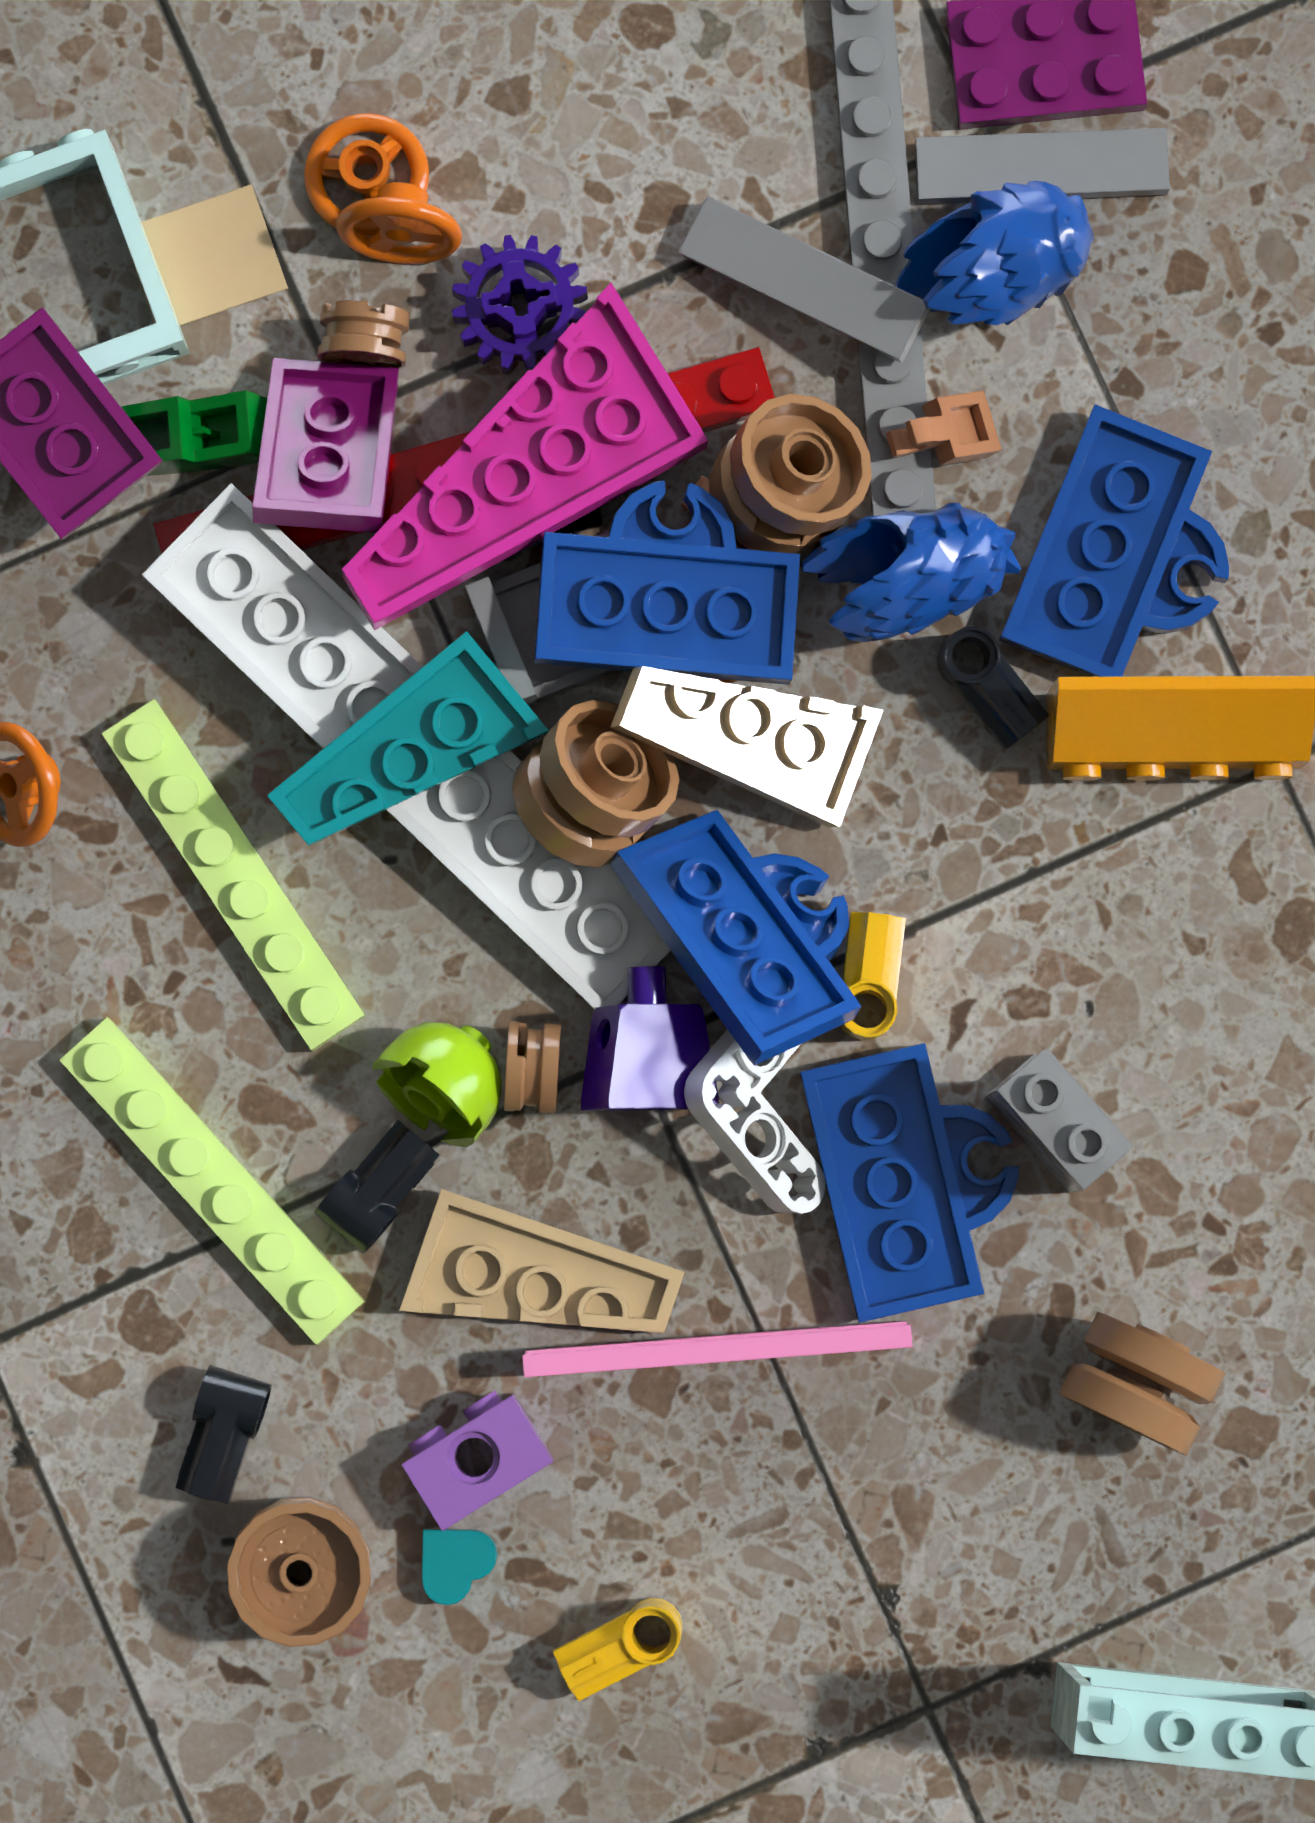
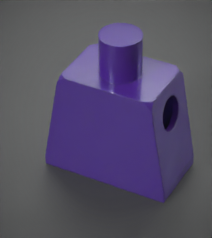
(643, 1048)

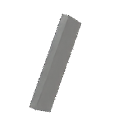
(1075, 161)
(804, 279)

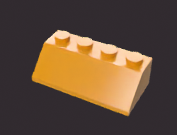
(1180, 724)

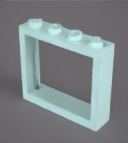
(76, 153)
(1184, 1721)

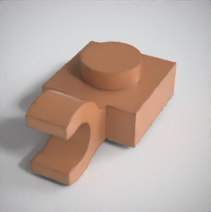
(954, 425)

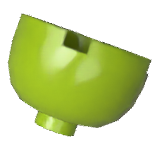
(442, 1077)

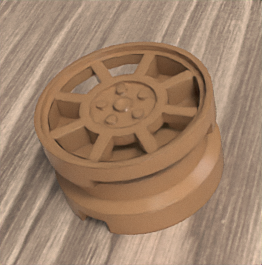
(363, 334)
(532, 1067)

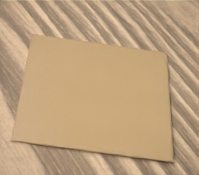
(214, 255)

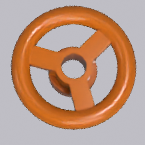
(359, 153)
(403, 218)
(25, 783)

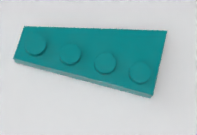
(419, 736)

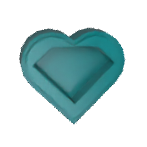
(454, 1560)

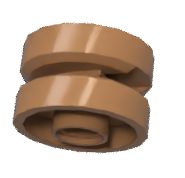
(791, 474)
(592, 786)
(1141, 1385)
(292, 1532)

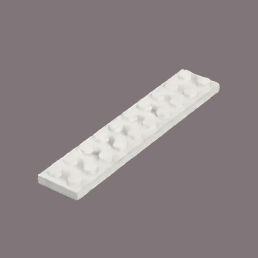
(327, 670)

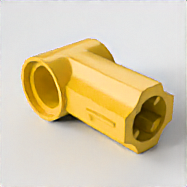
(873, 966)
(615, 1650)

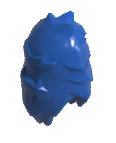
(999, 254)
(912, 568)

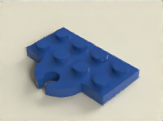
(1117, 549)
(668, 596)
(744, 932)
(903, 1180)

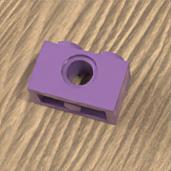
(455, 1493)

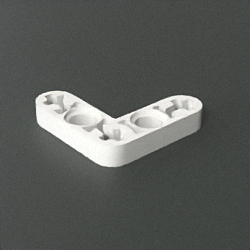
(742, 1089)

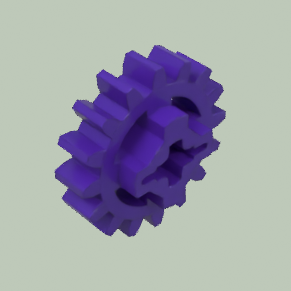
(496, 307)

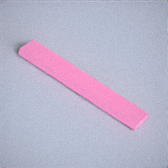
(717, 1348)

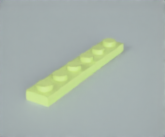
(233, 875)
(212, 1181)

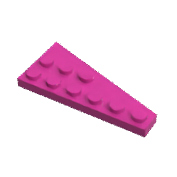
(549, 452)

